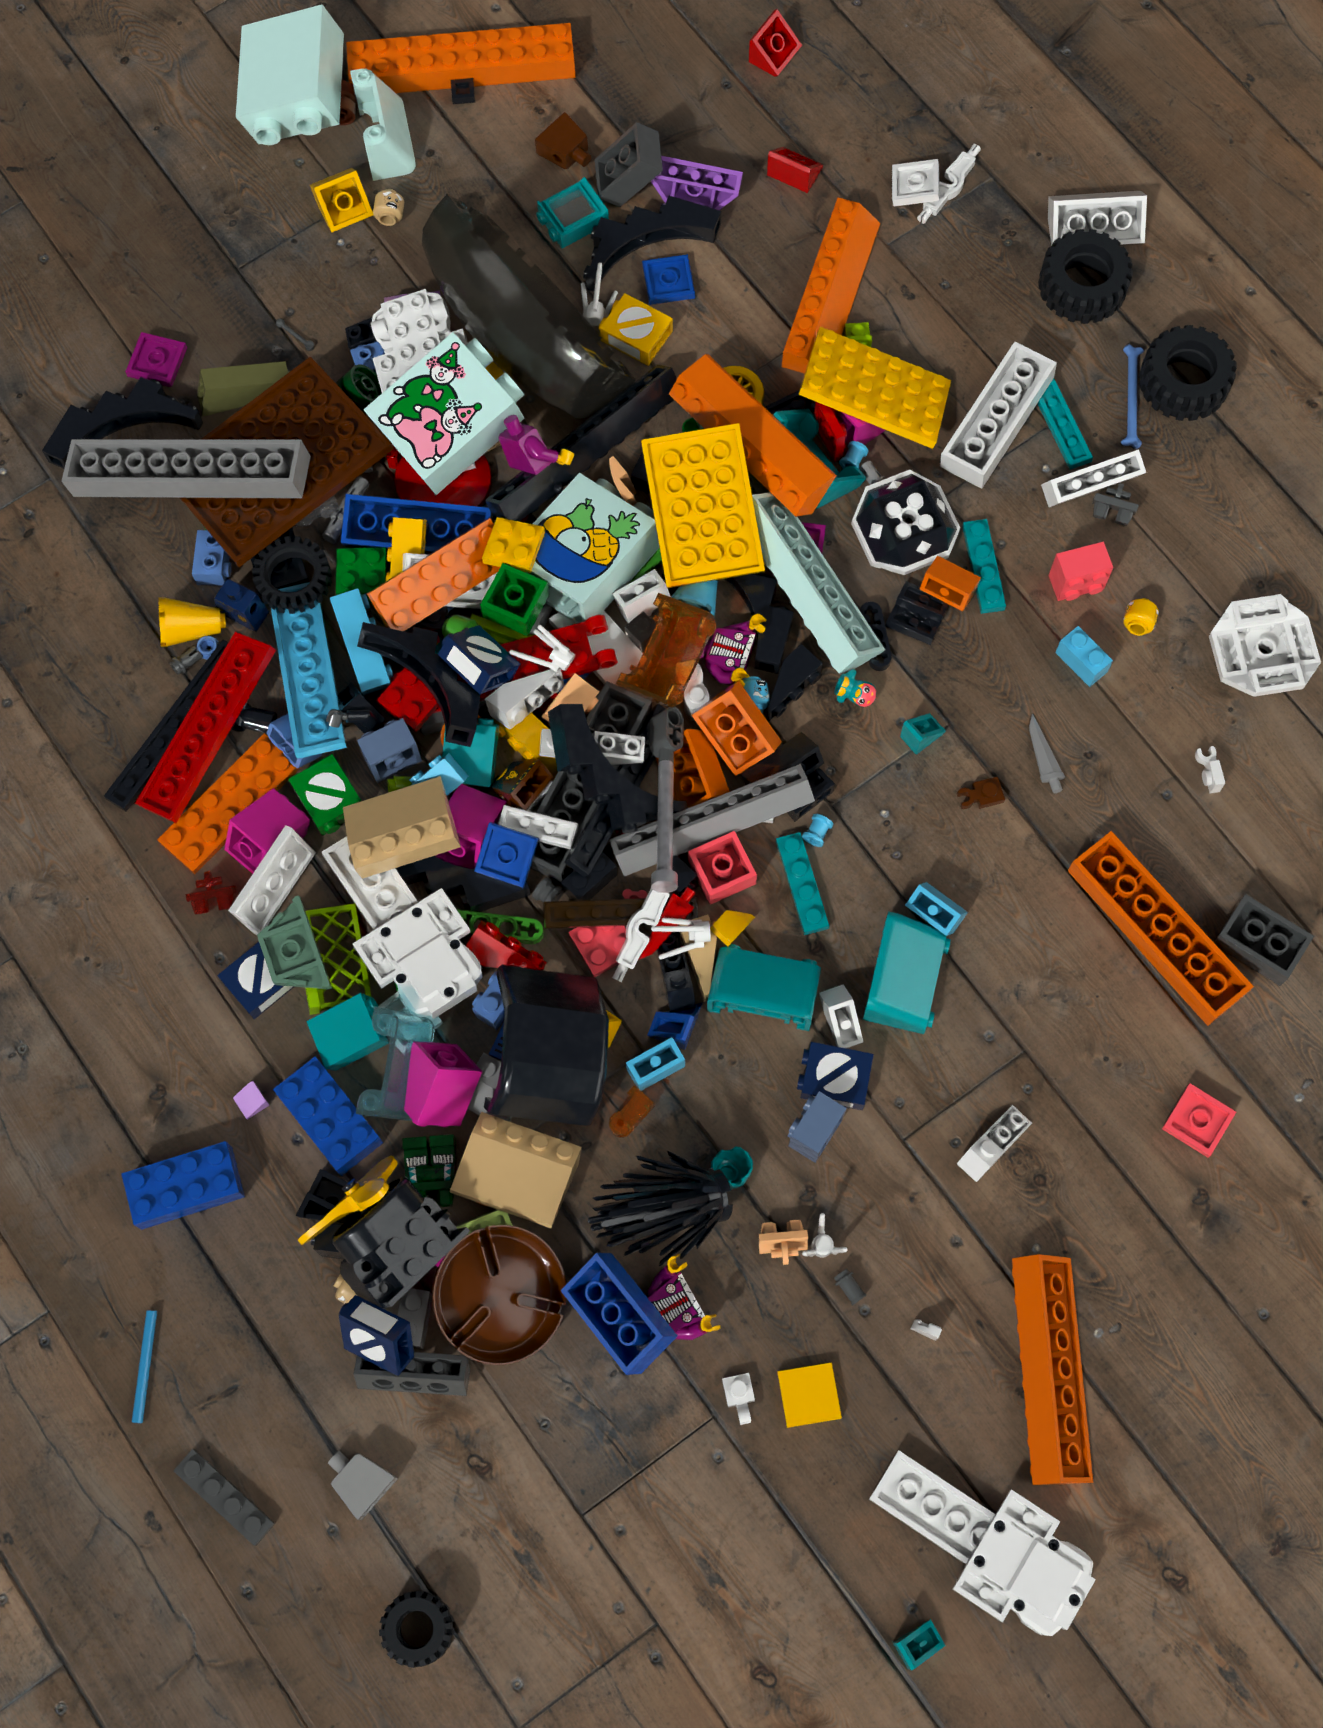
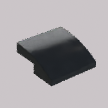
(916, 614)

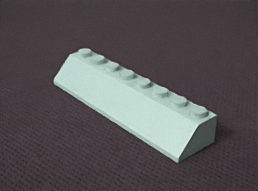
(813, 586)

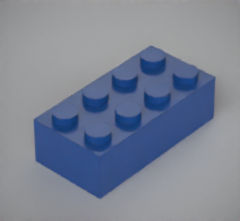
(328, 1116)
(183, 1185)
(619, 1313)

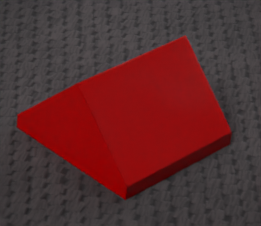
(773, 45)
(793, 168)

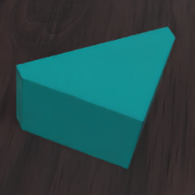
(921, 732)
(919, 1644)

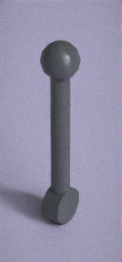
(309, 345)

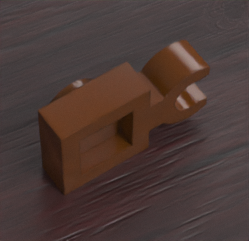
(984, 792)

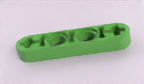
(498, 920)

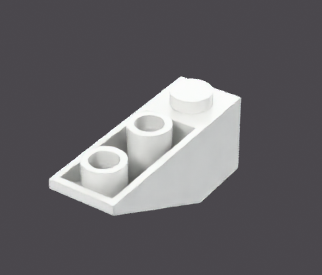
(522, 696)
(994, 1143)

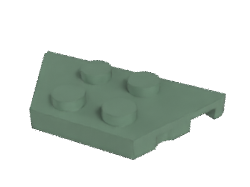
(292, 950)

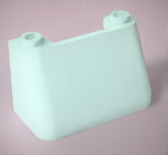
(389, 142)

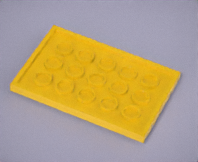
(875, 387)
(702, 505)

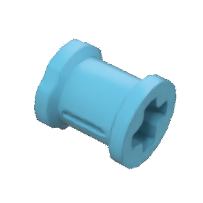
(854, 454)
(817, 830)

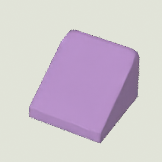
(250, 1100)

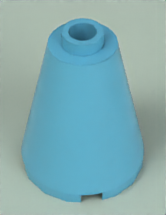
(699, 595)

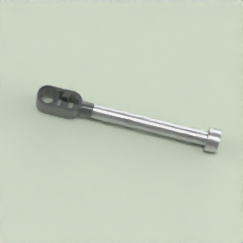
(665, 739)

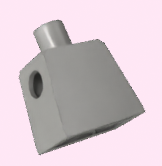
(360, 1482)

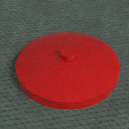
(468, 489)

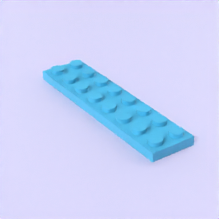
(307, 678)

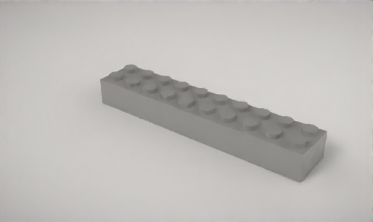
(186, 468)

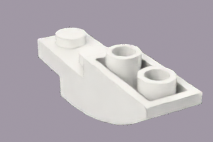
(615, 747)

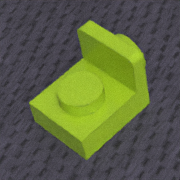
(859, 332)

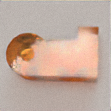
(626, 1120)

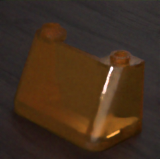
(670, 653)

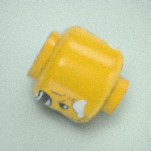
(1141, 616)

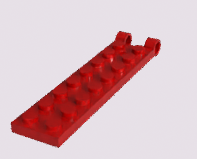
(573, 637)

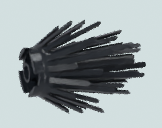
(664, 1203)

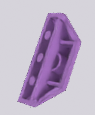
(697, 182)

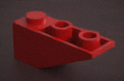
(495, 949)

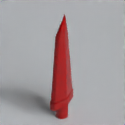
(677, 908)

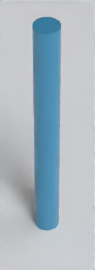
(144, 1366)

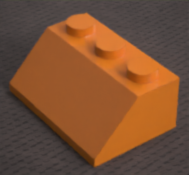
(737, 728)
(697, 770)

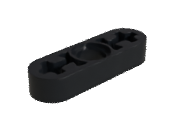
(878, 626)

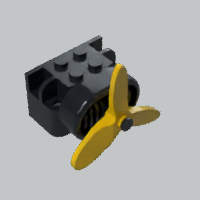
(389, 1237)

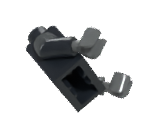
(355, 710)

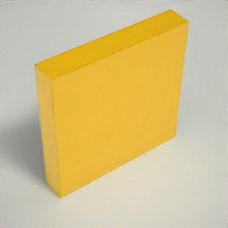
(809, 1395)

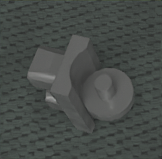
(1125, 509)

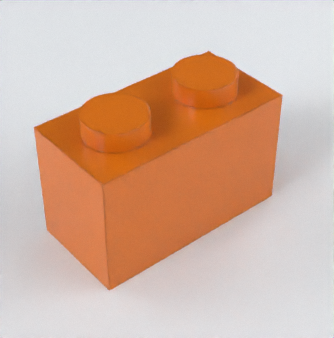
(950, 583)

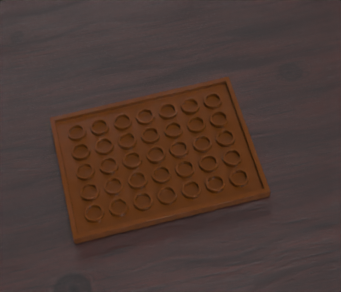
(335, 433)

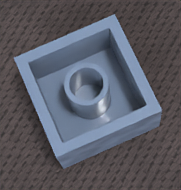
(389, 750)
(816, 1127)

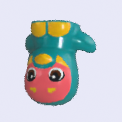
(857, 691)

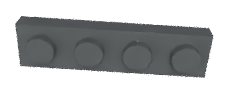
(224, 1497)

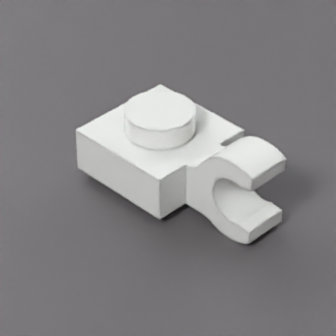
(1212, 774)
(739, 1393)

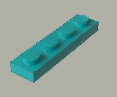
(1064, 427)
(984, 565)
(802, 883)

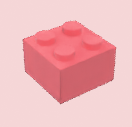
(1080, 571)
(722, 867)

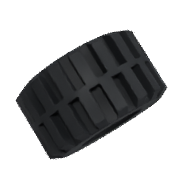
(392, 1635)

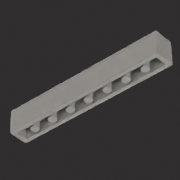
(716, 818)

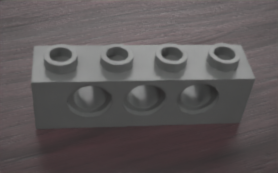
(424, 1374)

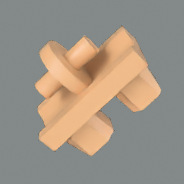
(783, 1243)

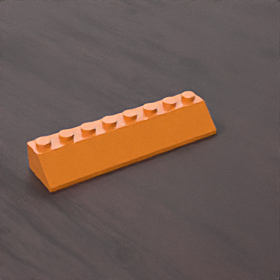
(832, 280)
(769, 447)
(1051, 1370)

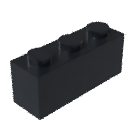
(792, 753)

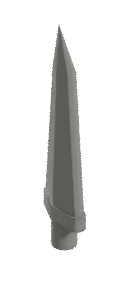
(1048, 766)

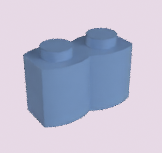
(280, 735)

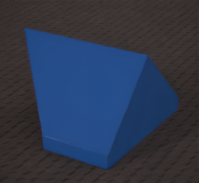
(675, 1025)

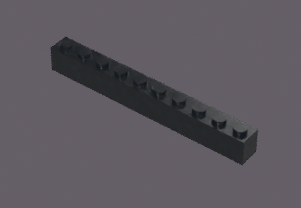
(588, 443)

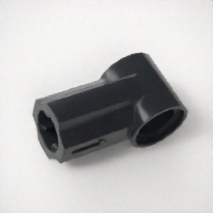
(254, 719)

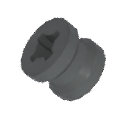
(547, 891)

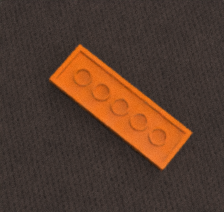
(434, 580)
(205, 823)

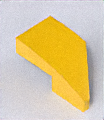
(731, 925)

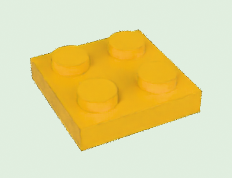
(513, 544)

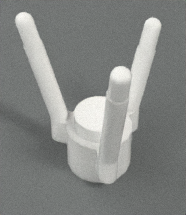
(595, 311)
(561, 655)
(697, 931)
(823, 1244)

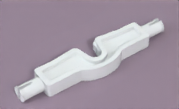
(954, 174)
(636, 940)

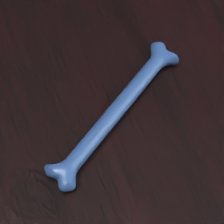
(1131, 438)

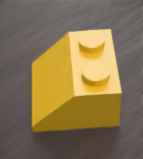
(341, 199)

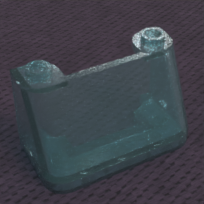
(403, 1030)

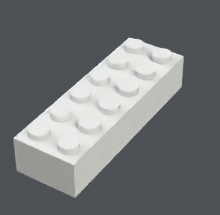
(998, 415)

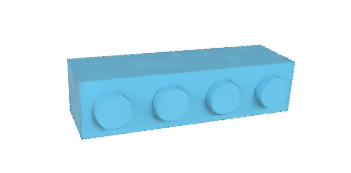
(367, 664)

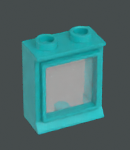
(571, 213)

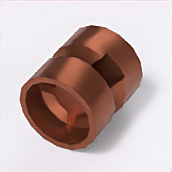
(347, 104)

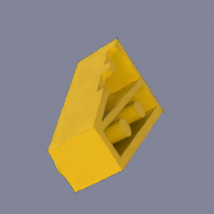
(526, 740)

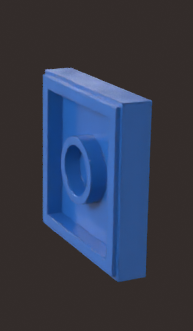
(668, 279)
(506, 854)

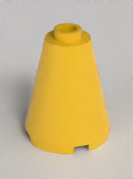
(187, 621)

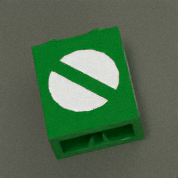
(324, 793)

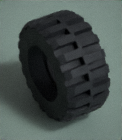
(1089, 251)
(1193, 347)

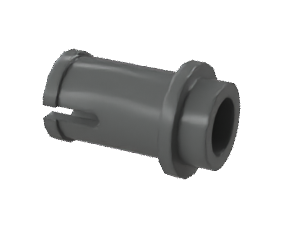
(185, 660)
(849, 1286)

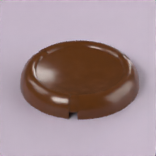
(499, 1294)

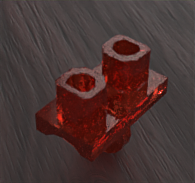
(199, 900)

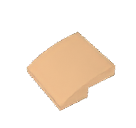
(622, 481)

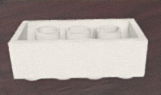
(1115, 213)

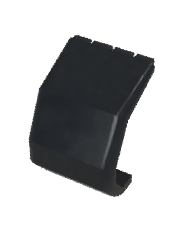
(551, 1046)

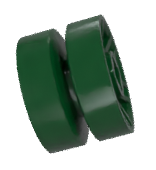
(360, 386)

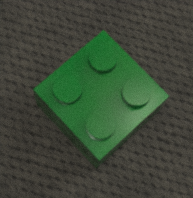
(361, 569)
(515, 599)

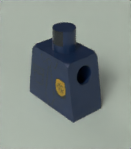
(238, 602)

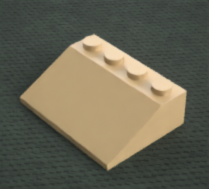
(400, 827)
(516, 1170)

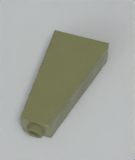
(235, 386)

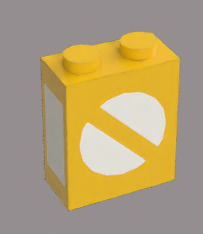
(636, 329)

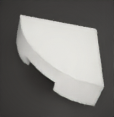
(931, 1331)

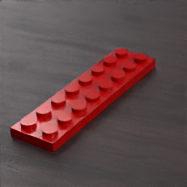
(205, 727)

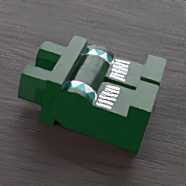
(433, 1177)

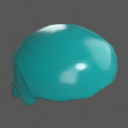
(735, 1165)

